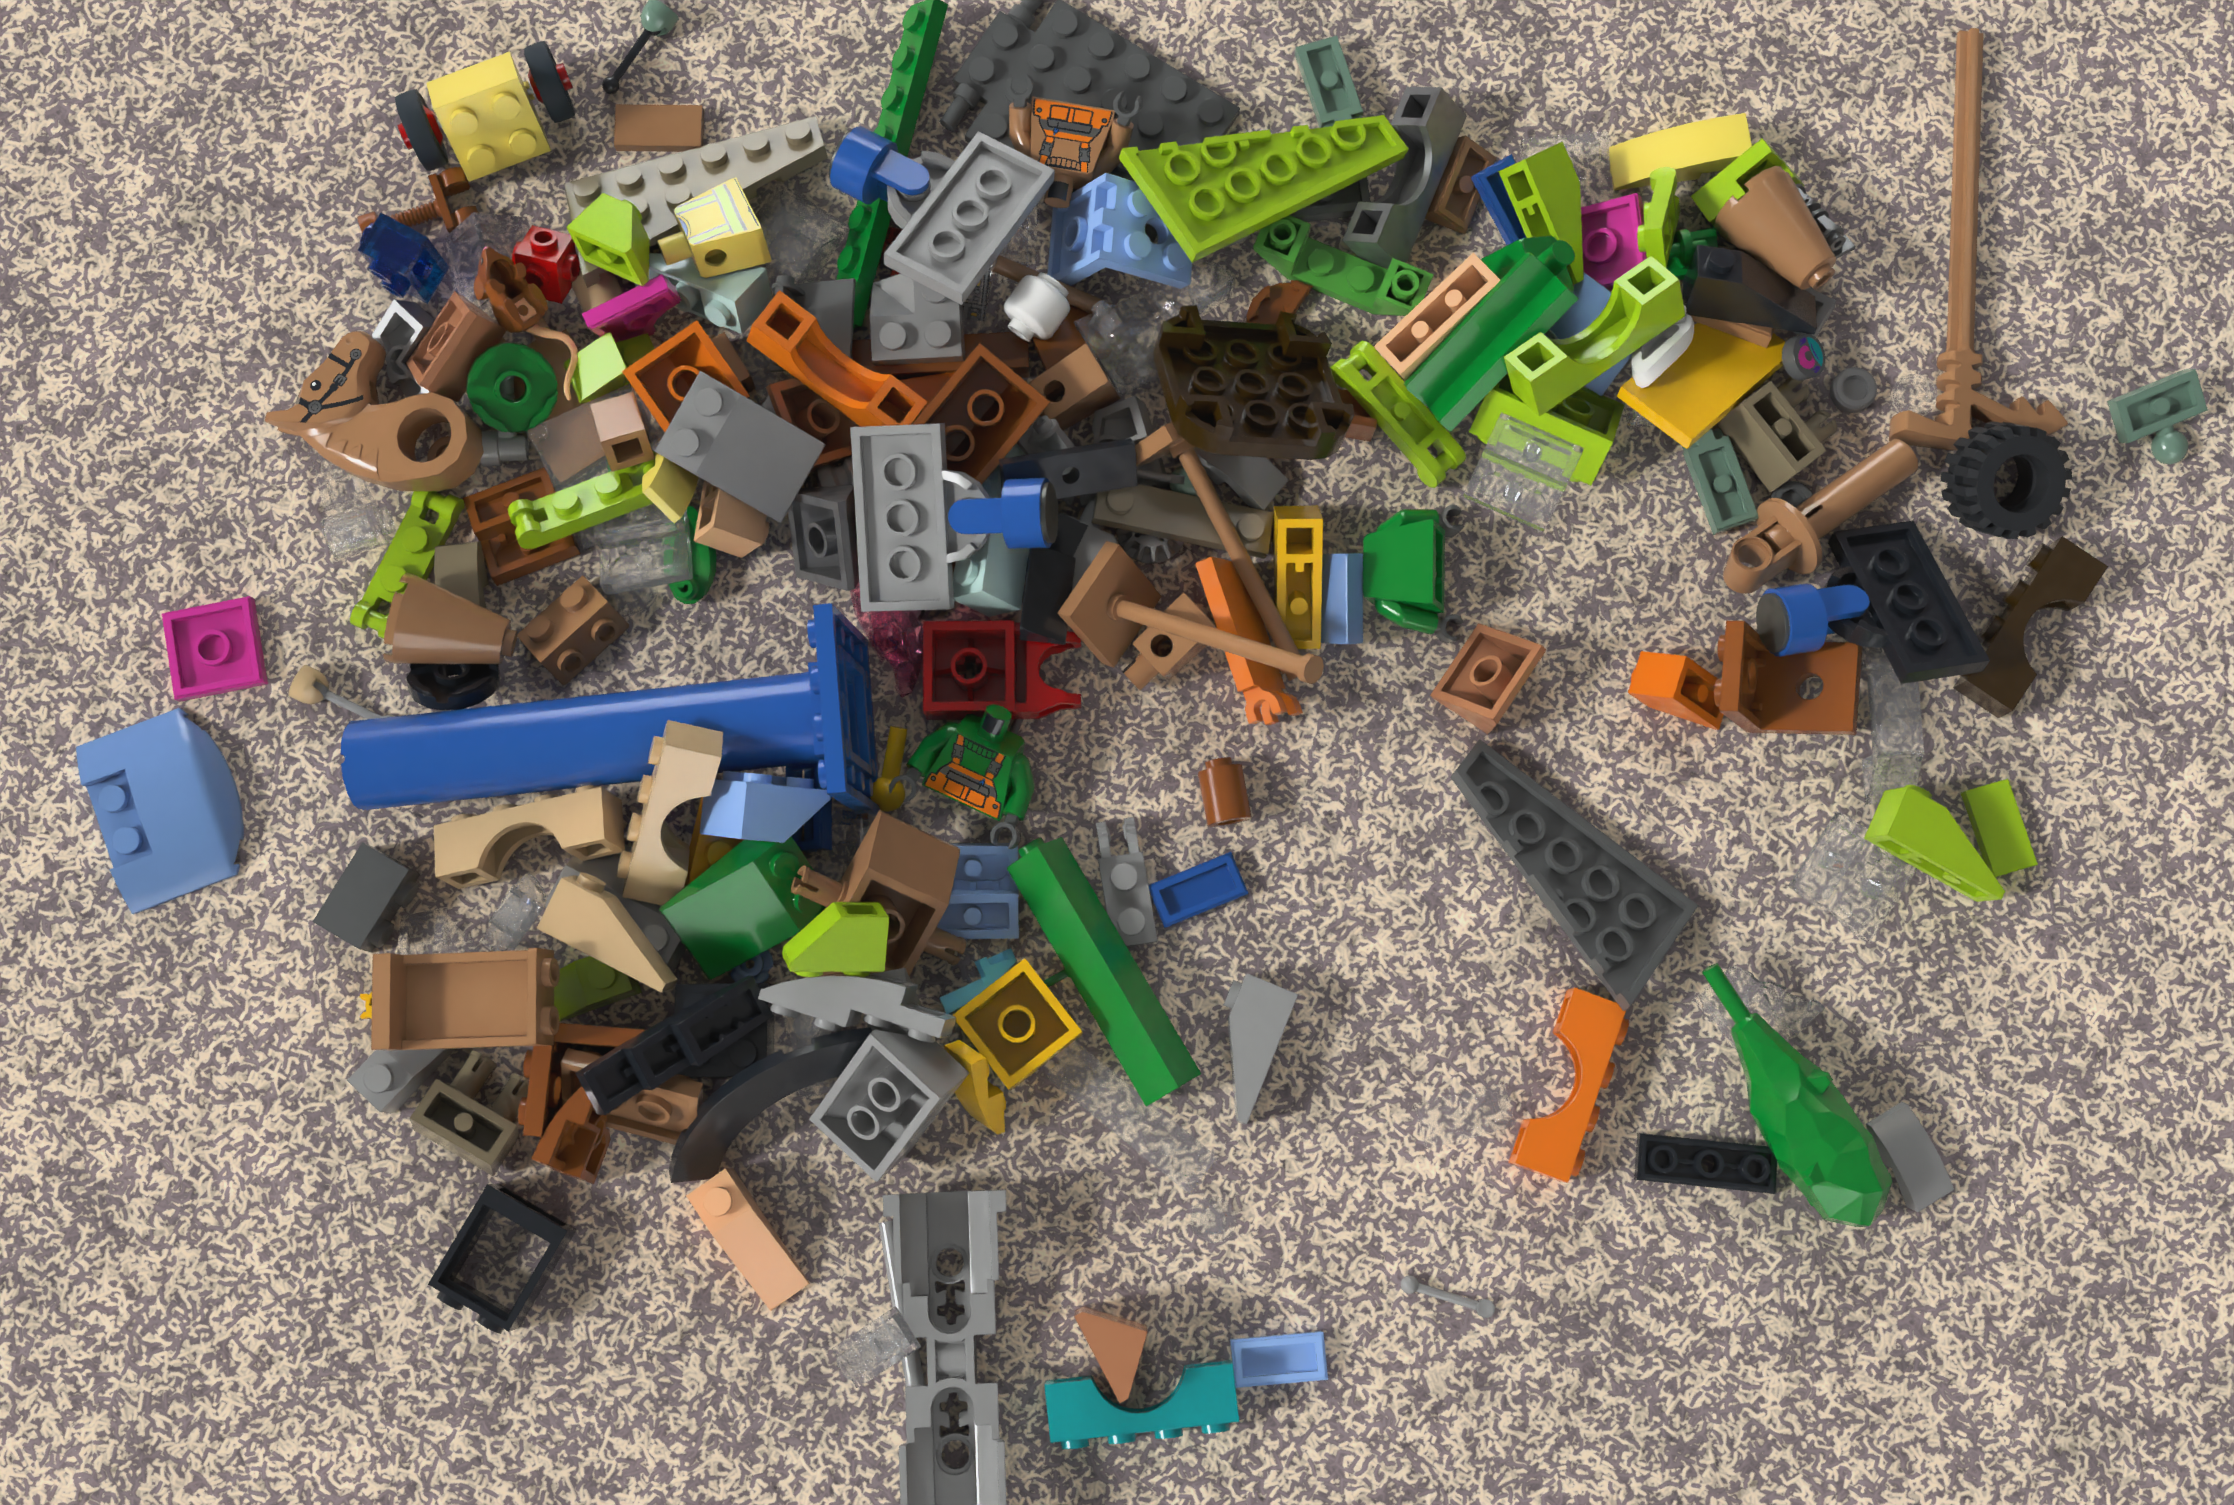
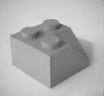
(914, 324)

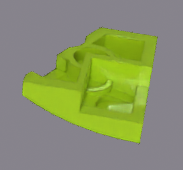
(1731, 179)

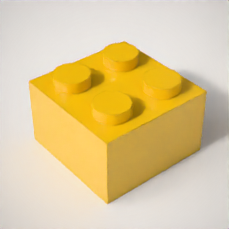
(1017, 1024)

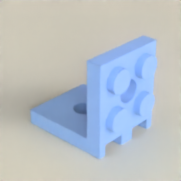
(1108, 231)

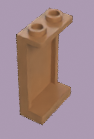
(464, 1000)

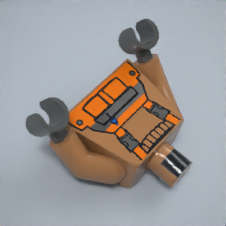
(1069, 138)

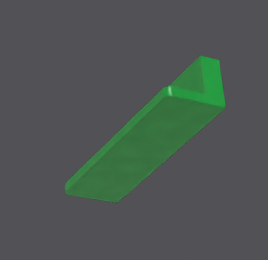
(1473, 354)

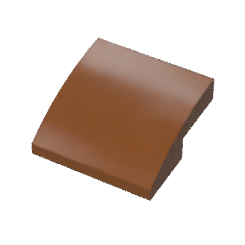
(497, 534)

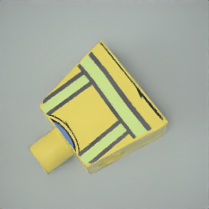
(717, 232)

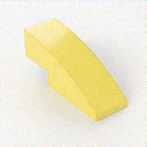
(1687, 148)

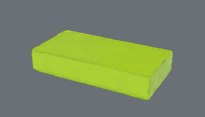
(1999, 828)

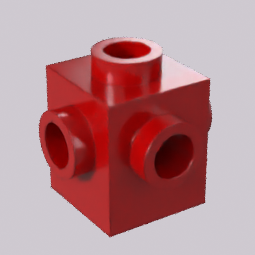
(548, 261)

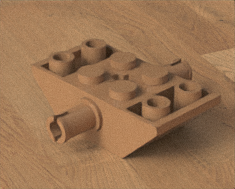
(911, 880)

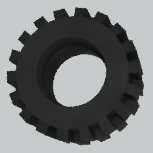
(2037, 488)

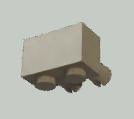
(1773, 435)
(465, 1126)

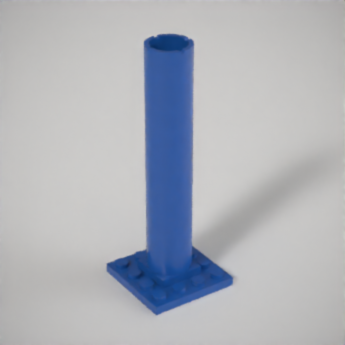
(608, 737)

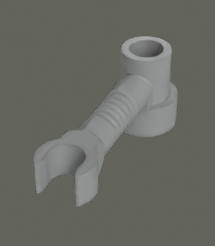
(500, 445)

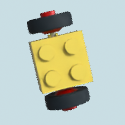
(486, 113)

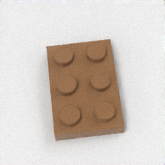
(650, 1113)

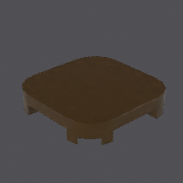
(1250, 387)

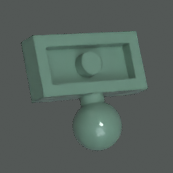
(2156, 410)

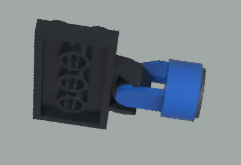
(1882, 598)

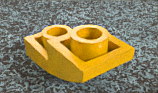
(975, 1093)

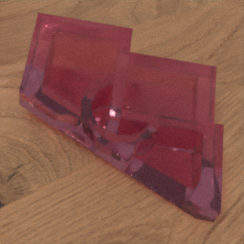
(895, 638)

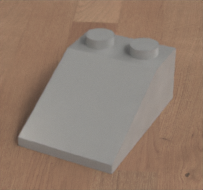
(740, 447)

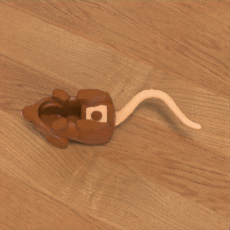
(516, 302)

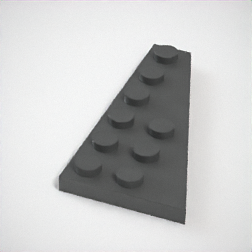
(1595, 889)

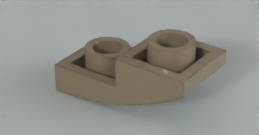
(462, 570)

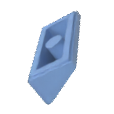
(1342, 598)

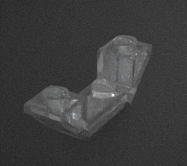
(1894, 728)

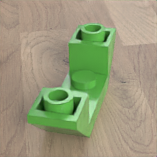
(1340, 274)

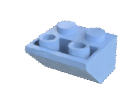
(759, 806)

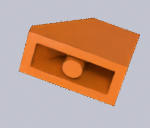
(1676, 688)

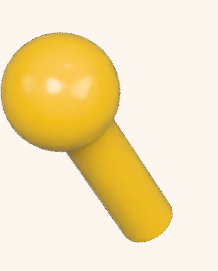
(891, 769)

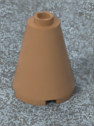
(1778, 230)
(444, 628)

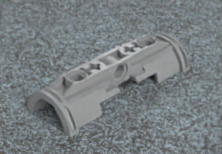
(921, 1230)

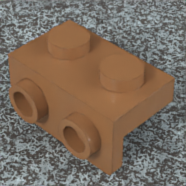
(573, 630)

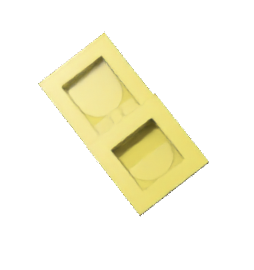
(669, 487)

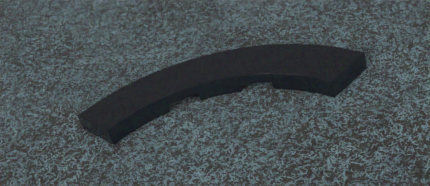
(750, 1092)

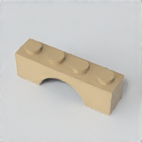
(683, 770)
(477, 847)

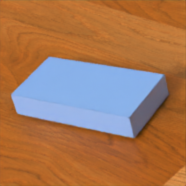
(1279, 1359)

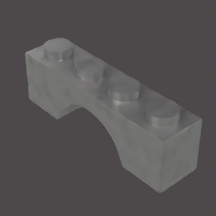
(1389, 227)

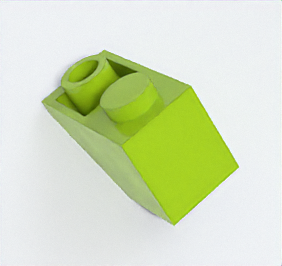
(841, 939)

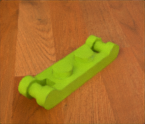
(1399, 413)
(579, 506)
(409, 552)

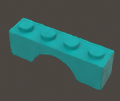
(1082, 1411)

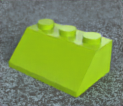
(1579, 419)

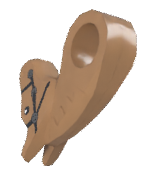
(376, 441)

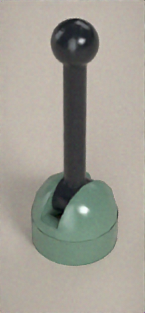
(657, 21)

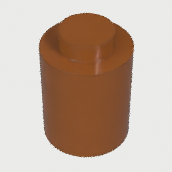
(1224, 793)

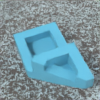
(989, 970)

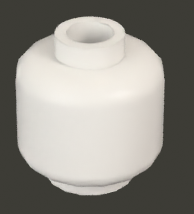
(1037, 307)

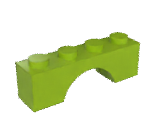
(1638, 310)

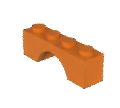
(800, 347)
(1589, 1031)

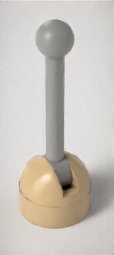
(312, 687)

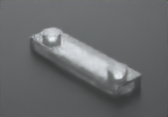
(1125, 1114)

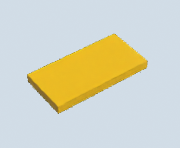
(1704, 383)

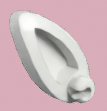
(1661, 351)

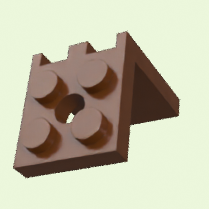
(1764, 689)
(544, 1071)

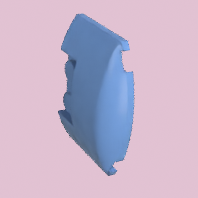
(163, 808)

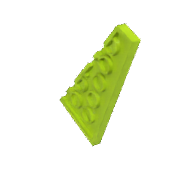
(1251, 179)

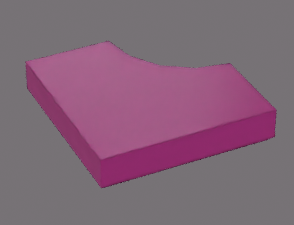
(634, 310)

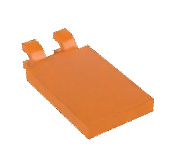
(1237, 614)

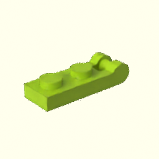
(1660, 216)

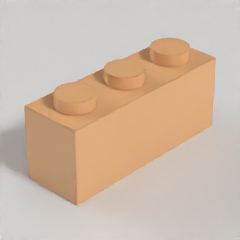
(1436, 316)

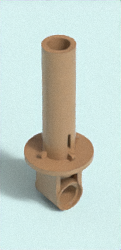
(1791, 534)

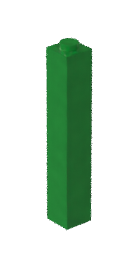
(1102, 969)

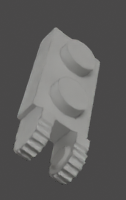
(1126, 887)

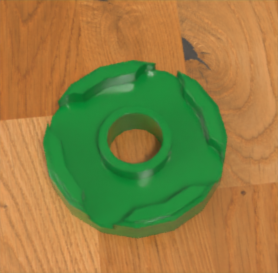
(511, 360)

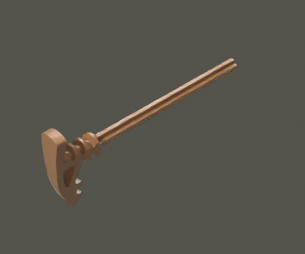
(1959, 360)

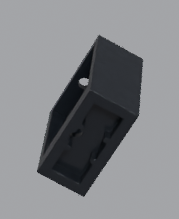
(522, 1212)

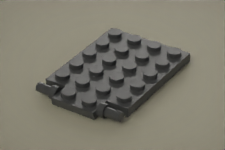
(1082, 65)

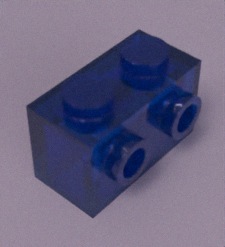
(402, 258)

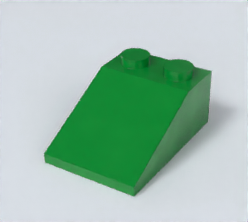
(741, 905)

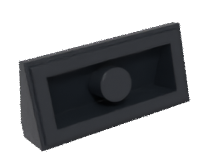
(1046, 589)

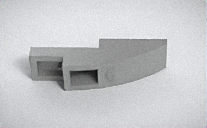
(841, 999)

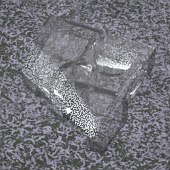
(1778, 1008)

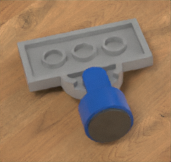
(949, 210)
(924, 517)

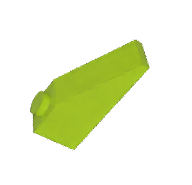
(1548, 199)
(1931, 841)

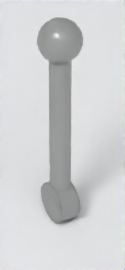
(1483, 1307)

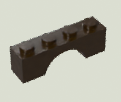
(2058, 579)

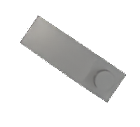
(1254, 1030)
(393, 1076)

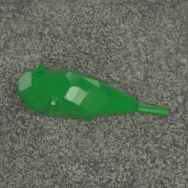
(1805, 1119)

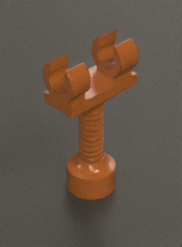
(447, 183)

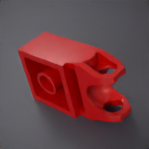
(1007, 672)

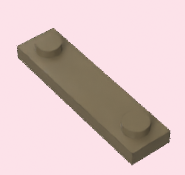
(1179, 518)

